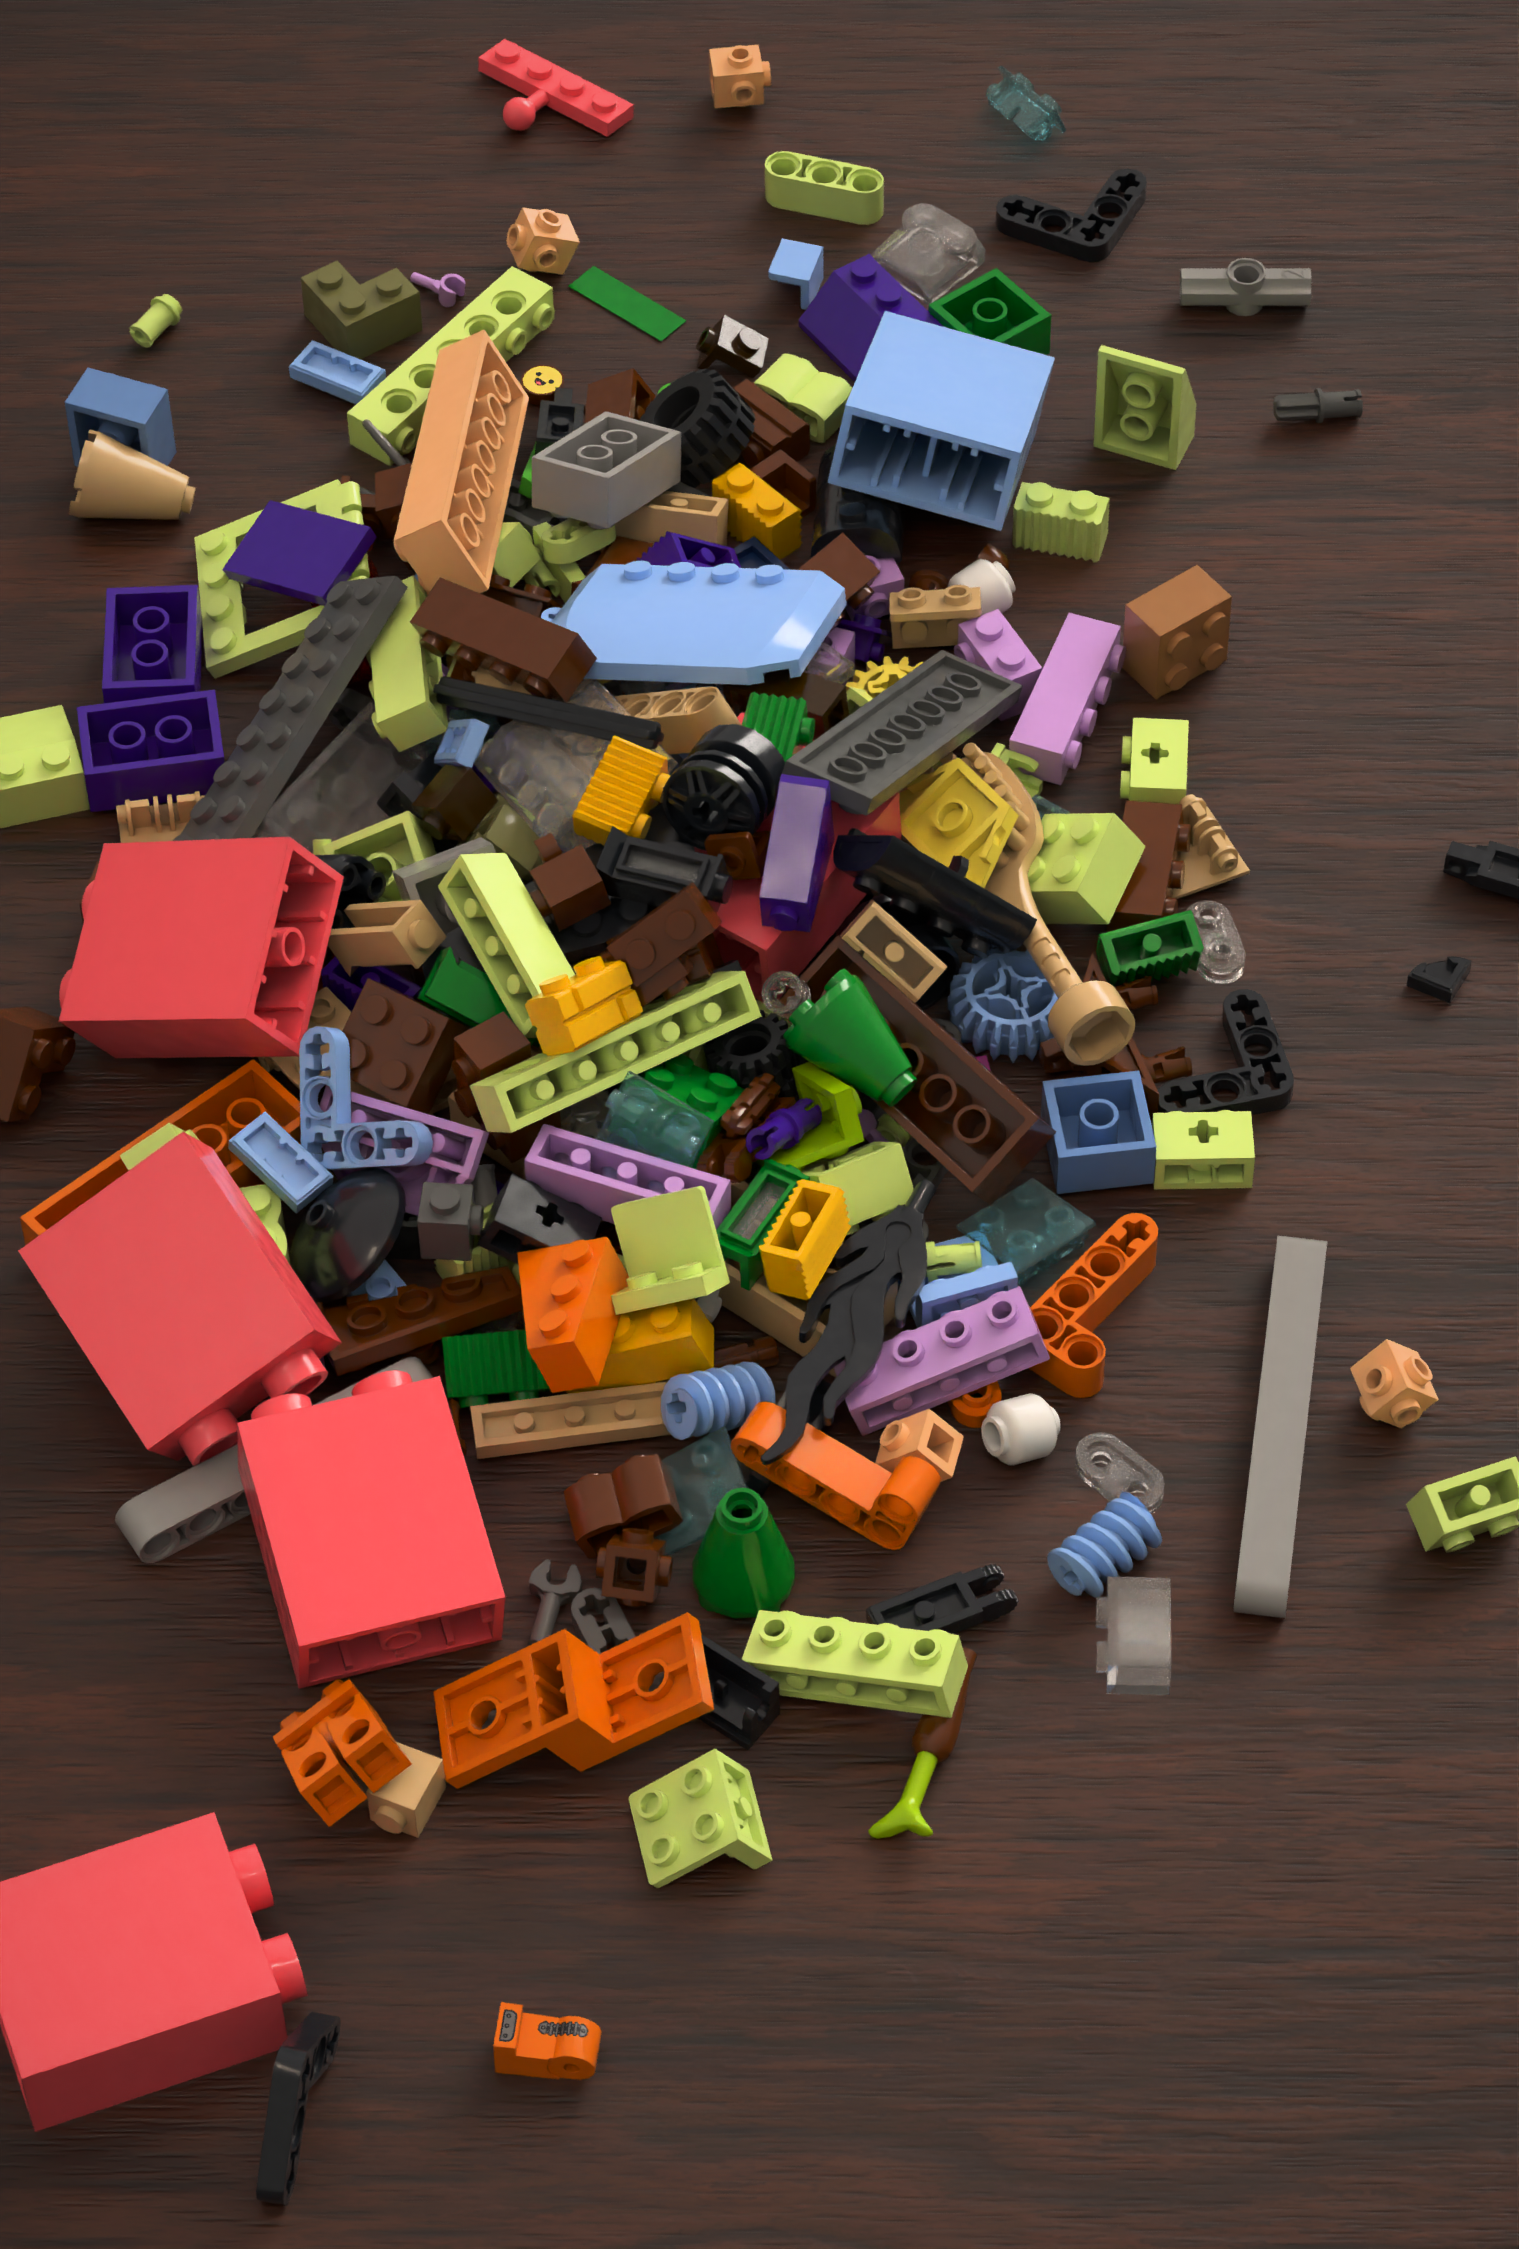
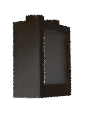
(824, 698)

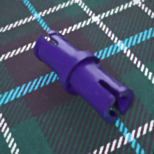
(783, 1128)

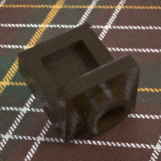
(733, 345)

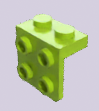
(839, 1123)

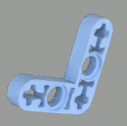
(335, 1123)

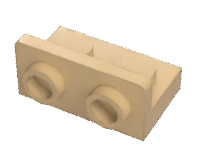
(931, 616)

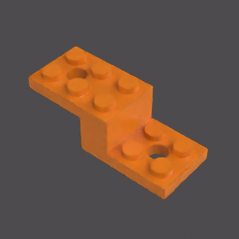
(573, 1700)

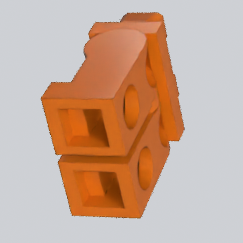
(328, 1734)

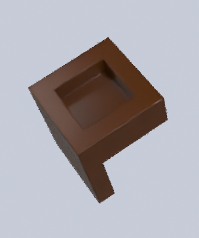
(789, 480)

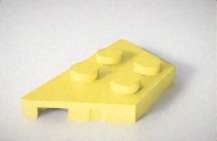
(957, 816)

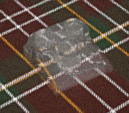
(930, 252)

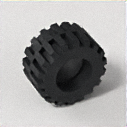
(711, 422)

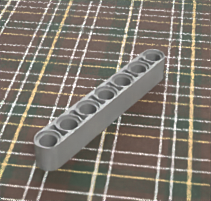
(203, 1496)

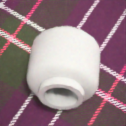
(994, 584)
(1020, 1429)

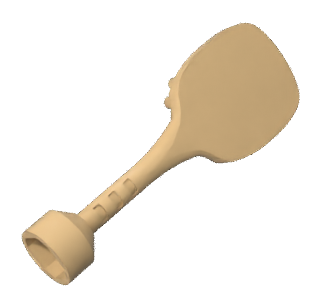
(1088, 1016)

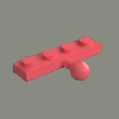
(552, 87)

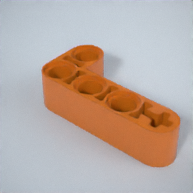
(1094, 1290)
(839, 1480)

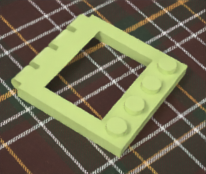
(220, 597)

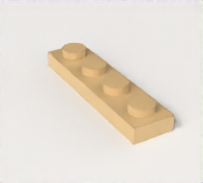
(568, 1420)

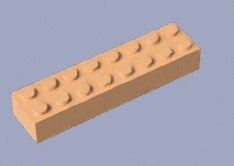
(462, 466)

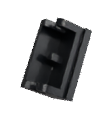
(741, 1695)

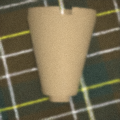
(127, 484)

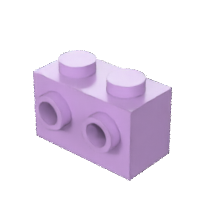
(998, 648)

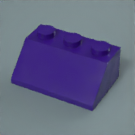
(850, 309)

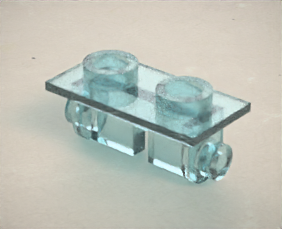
(1037, 113)

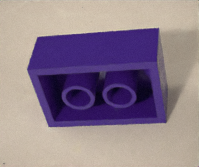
(152, 642)
(150, 748)

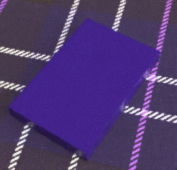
(298, 552)

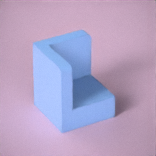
(799, 265)

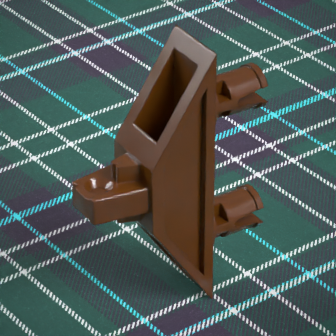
(1153, 1069)

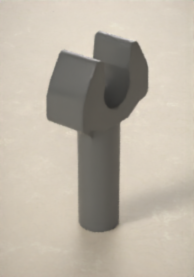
(551, 1597)

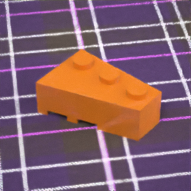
(571, 1309)

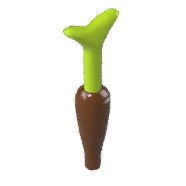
(932, 1744)

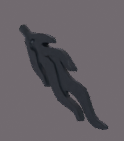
(856, 1298)

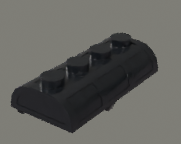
(867, 520)
(933, 891)

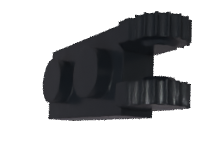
(948, 1603)

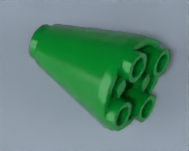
(851, 1040)
(743, 1559)

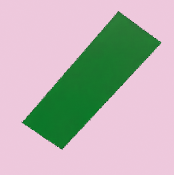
(627, 303)

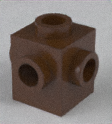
(621, 1580)

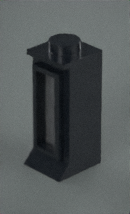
(656, 871)

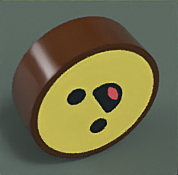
(540, 383)

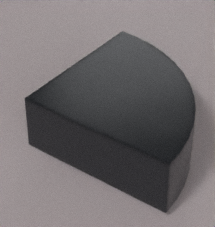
(1440, 978)

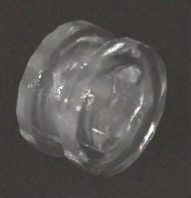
(776, 985)

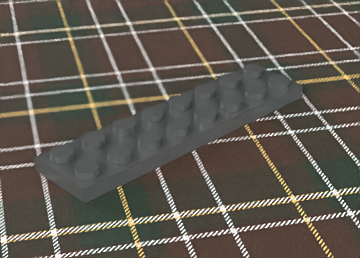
(294, 709)
(904, 731)

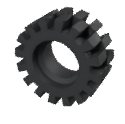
(762, 1036)

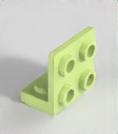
(668, 1250)
(697, 1817)

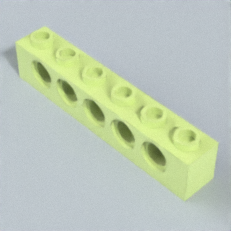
(511, 315)
(661, 1033)

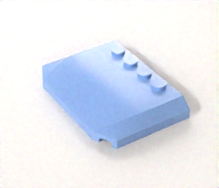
(701, 621)

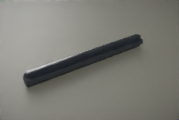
(547, 712)

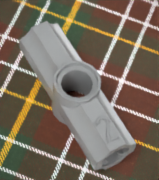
(1245, 287)

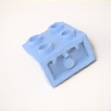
(962, 1290)

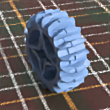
(1002, 1004)

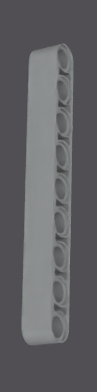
(1280, 1428)

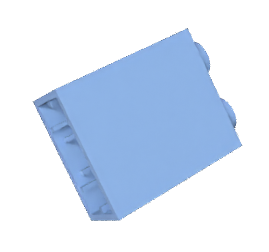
(941, 420)

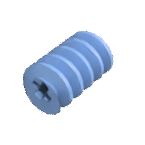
(713, 1398)
(1104, 1546)

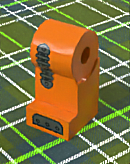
(545, 2045)

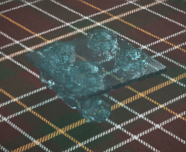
(653, 1122)
(1028, 1228)
(701, 1479)

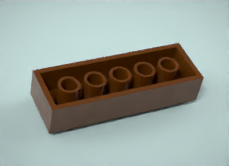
(957, 1104)

